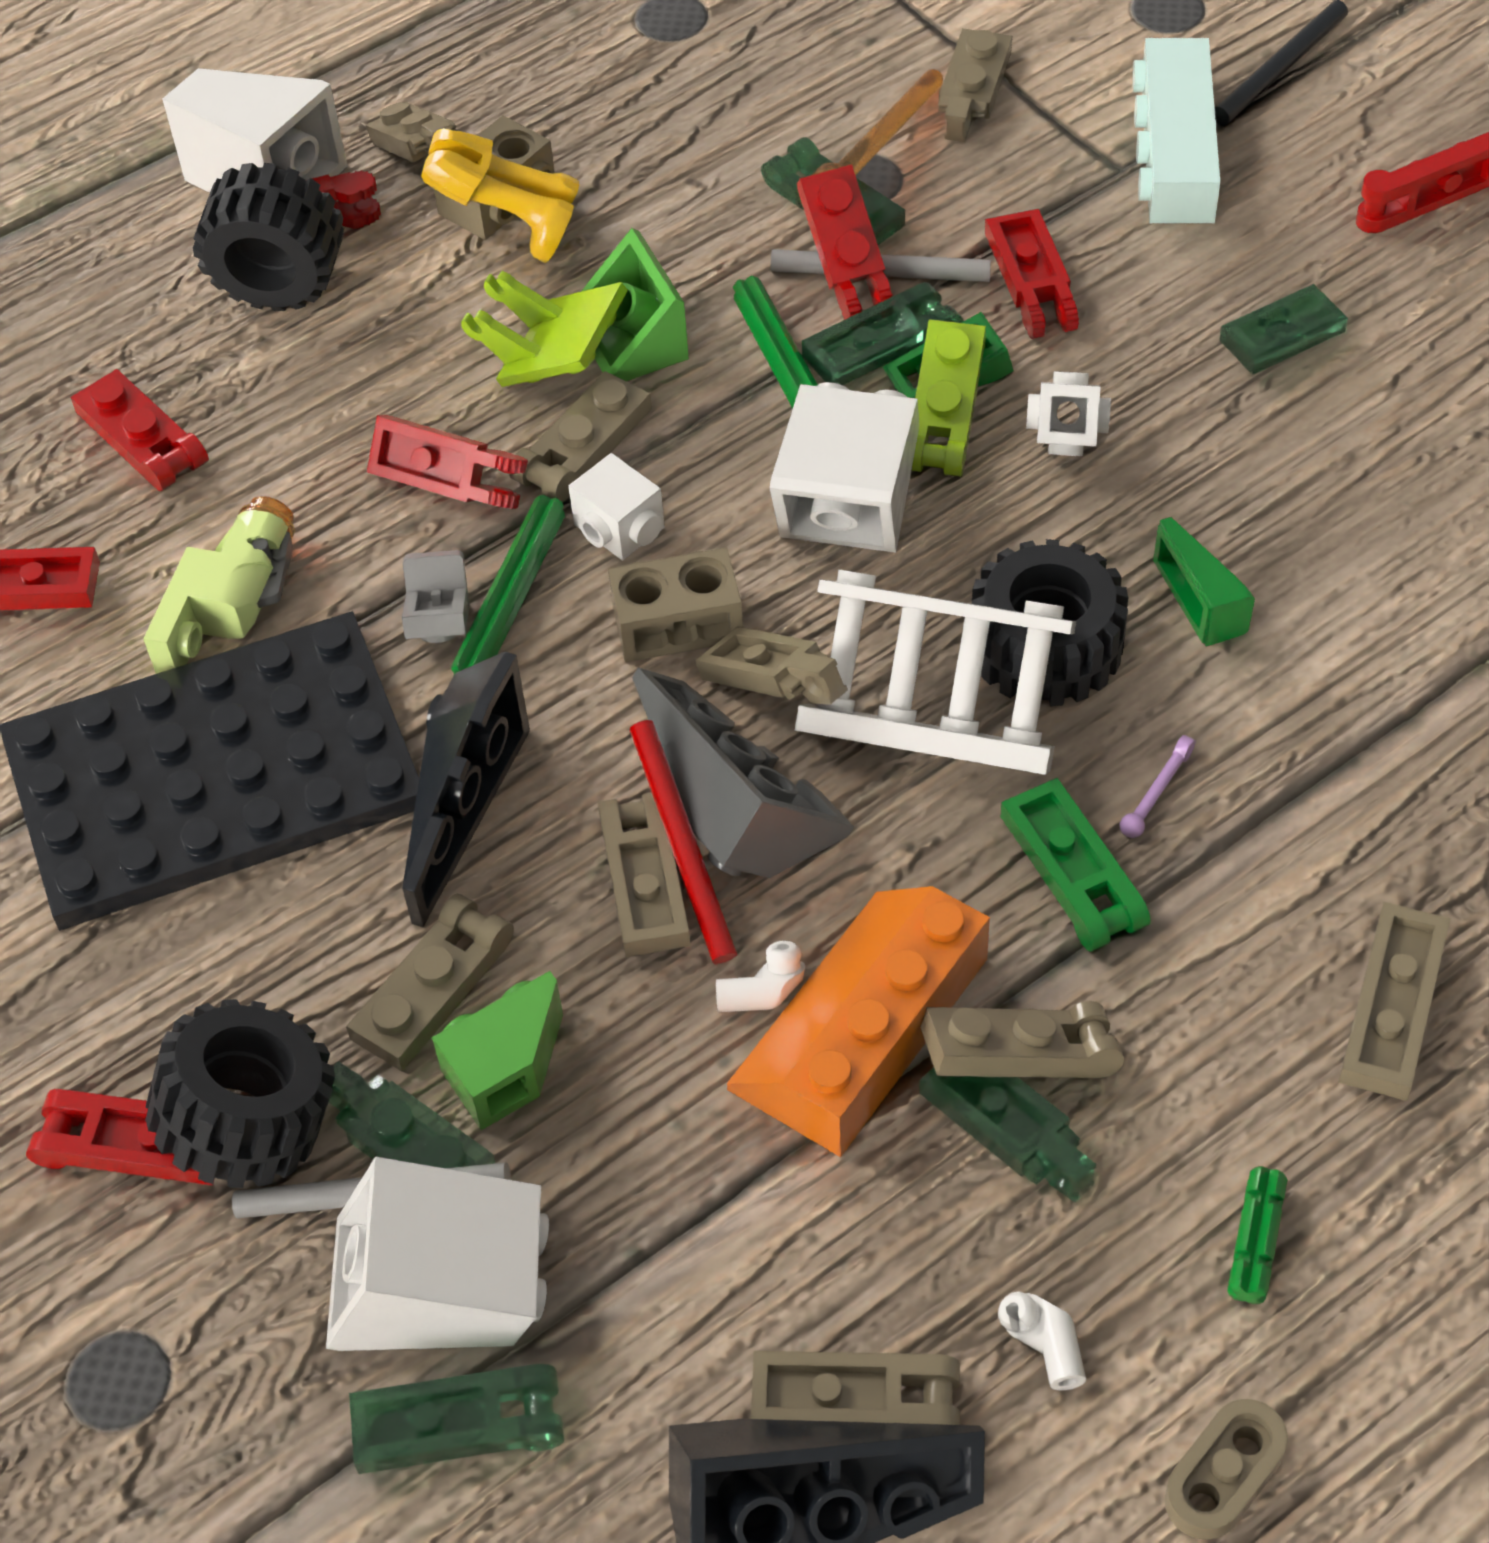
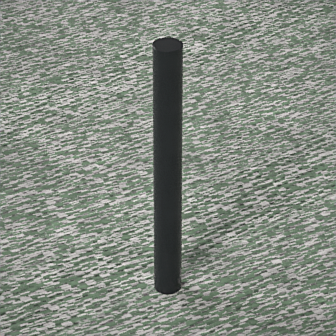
(1280, 62)

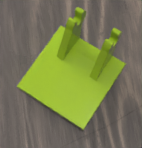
(560, 331)

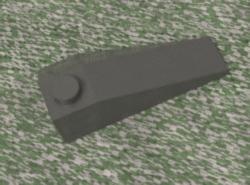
(729, 789)

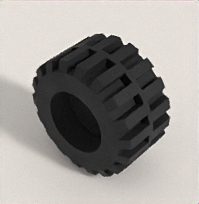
(268, 237)
(1064, 579)
(229, 1132)

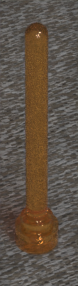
(889, 124)

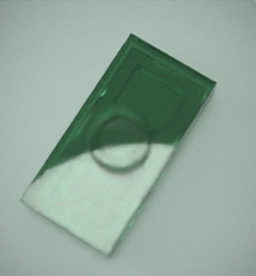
(1283, 329)

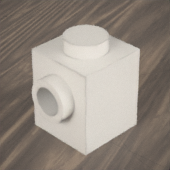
(616, 507)

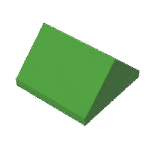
(650, 318)

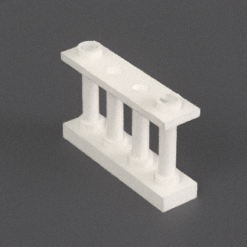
(958, 732)

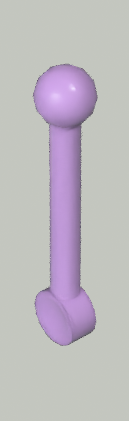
(1133, 824)

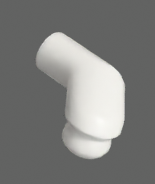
(768, 986)
(1048, 1332)

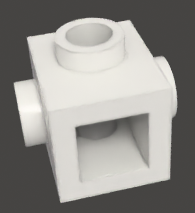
(1062, 437)

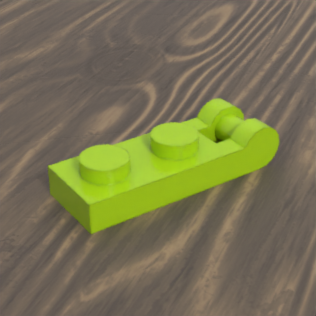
(947, 393)

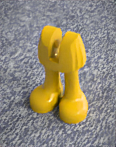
(467, 171)

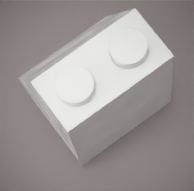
(255, 119)
(845, 466)
(436, 1260)

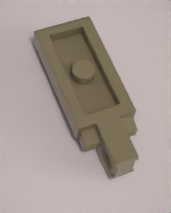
(973, 79)
(406, 130)
(772, 666)

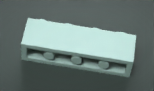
(1178, 131)

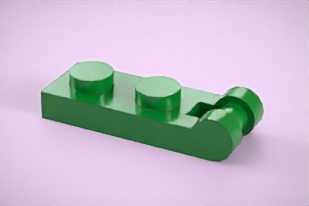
(1074, 863)

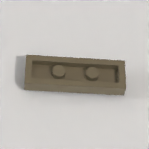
(1395, 1001)

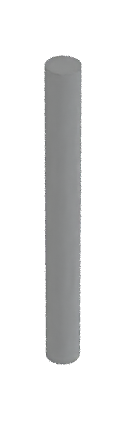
(895, 266)
(322, 1194)

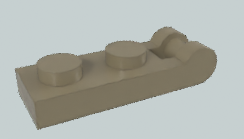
(584, 435)
(643, 877)
(430, 982)
(1022, 1042)
(854, 1387)

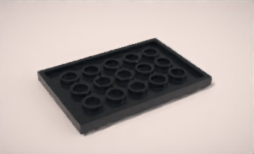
(208, 769)

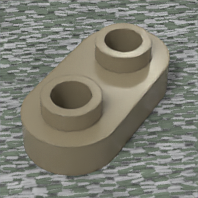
(1223, 1472)

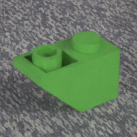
(502, 1051)

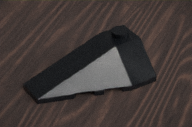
(466, 755)
(819, 1479)

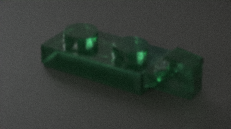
(397, 1126)
(1015, 1127)

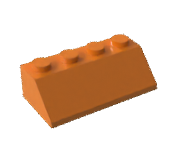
(862, 1014)

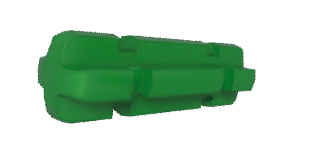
(1257, 1235)

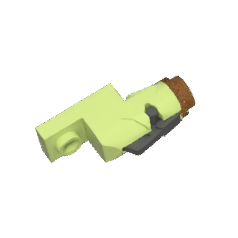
(223, 588)

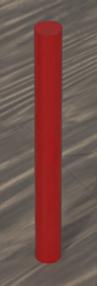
(683, 842)

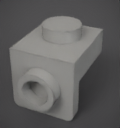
(435, 596)

